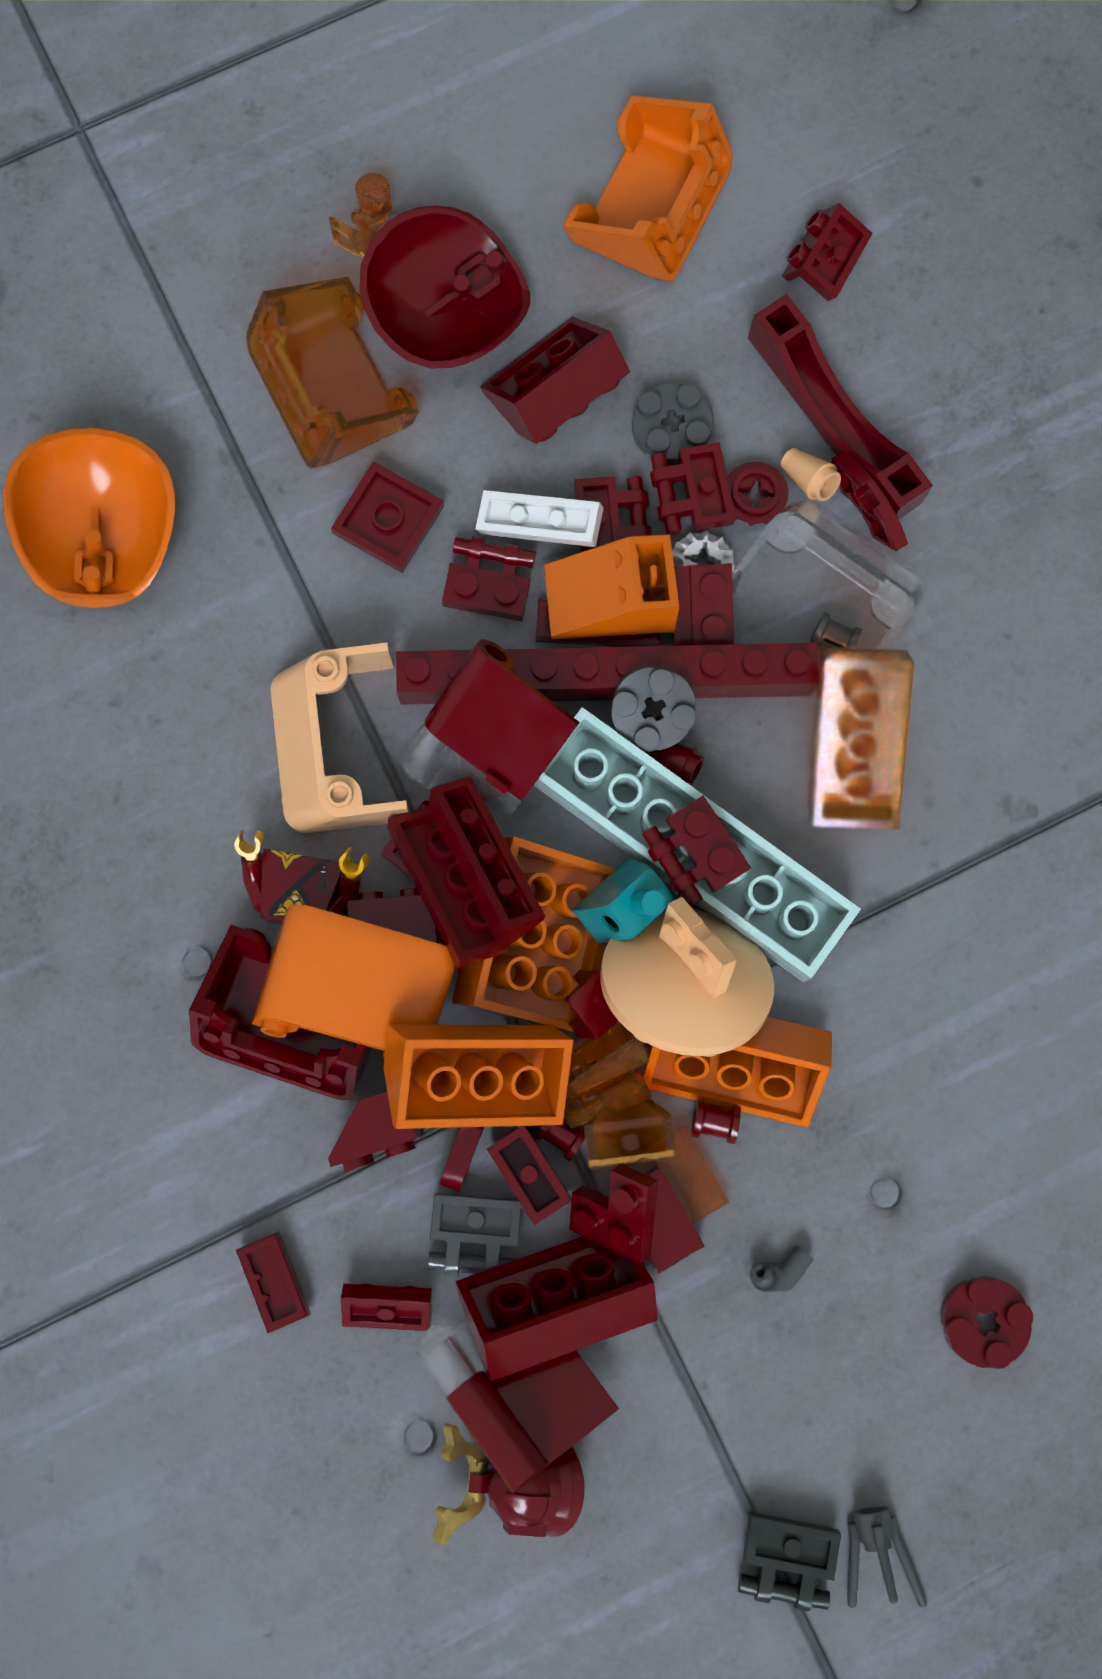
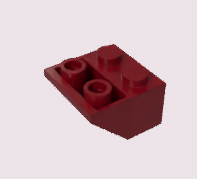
(369, 1132)

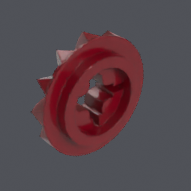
(770, 484)

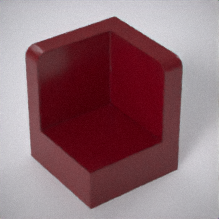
(590, 1007)

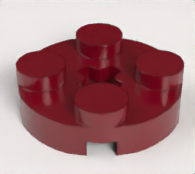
(1012, 1320)

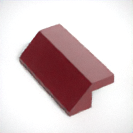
(465, 873)

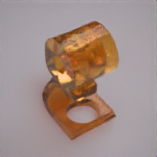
(373, 208)

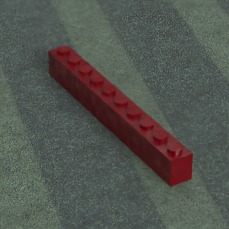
(595, 671)

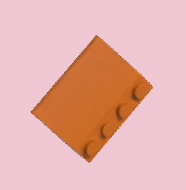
(538, 969)

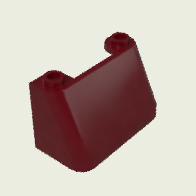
(224, 1027)

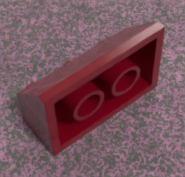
(556, 379)

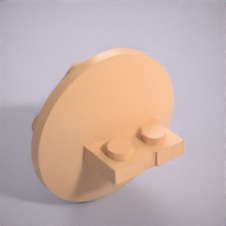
(688, 983)

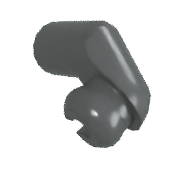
(781, 1276)

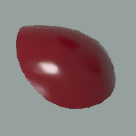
(441, 287)

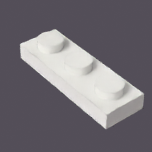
(539, 518)

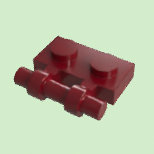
(705, 487)
(604, 491)
(487, 590)
(707, 845)

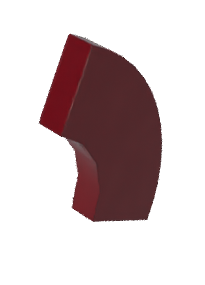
(870, 501)

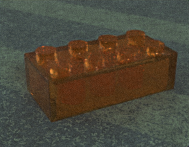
(860, 737)

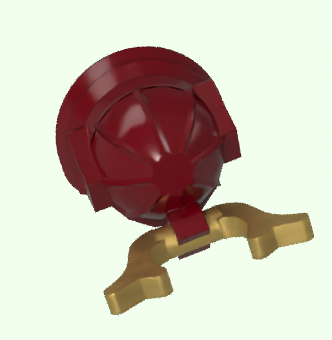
(538, 1509)

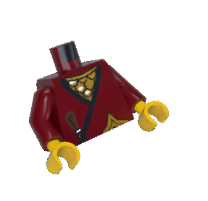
(292, 879)

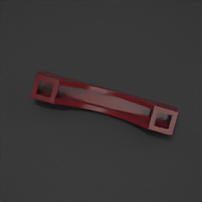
(795, 357)

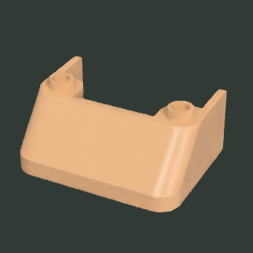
(309, 797)

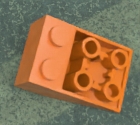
(614, 590)

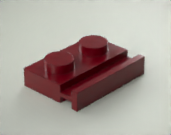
(704, 605)

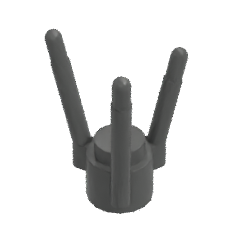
(876, 1530)

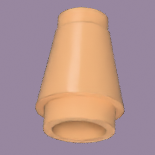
(813, 475)

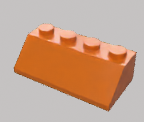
(476, 1075)
(769, 1076)

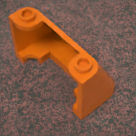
(659, 189)
(350, 978)

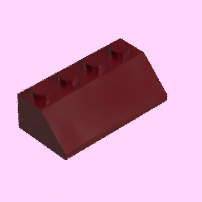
(554, 1304)

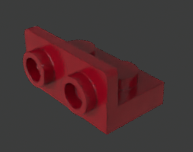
(828, 250)

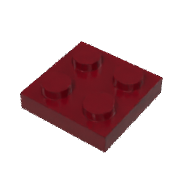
(387, 517)

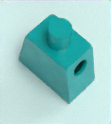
(631, 899)

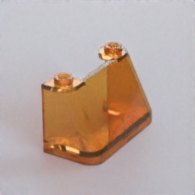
(321, 371)

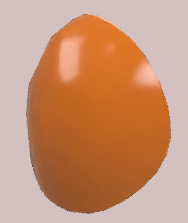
(89, 515)

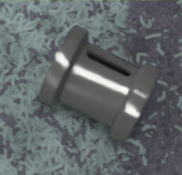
(833, 634)

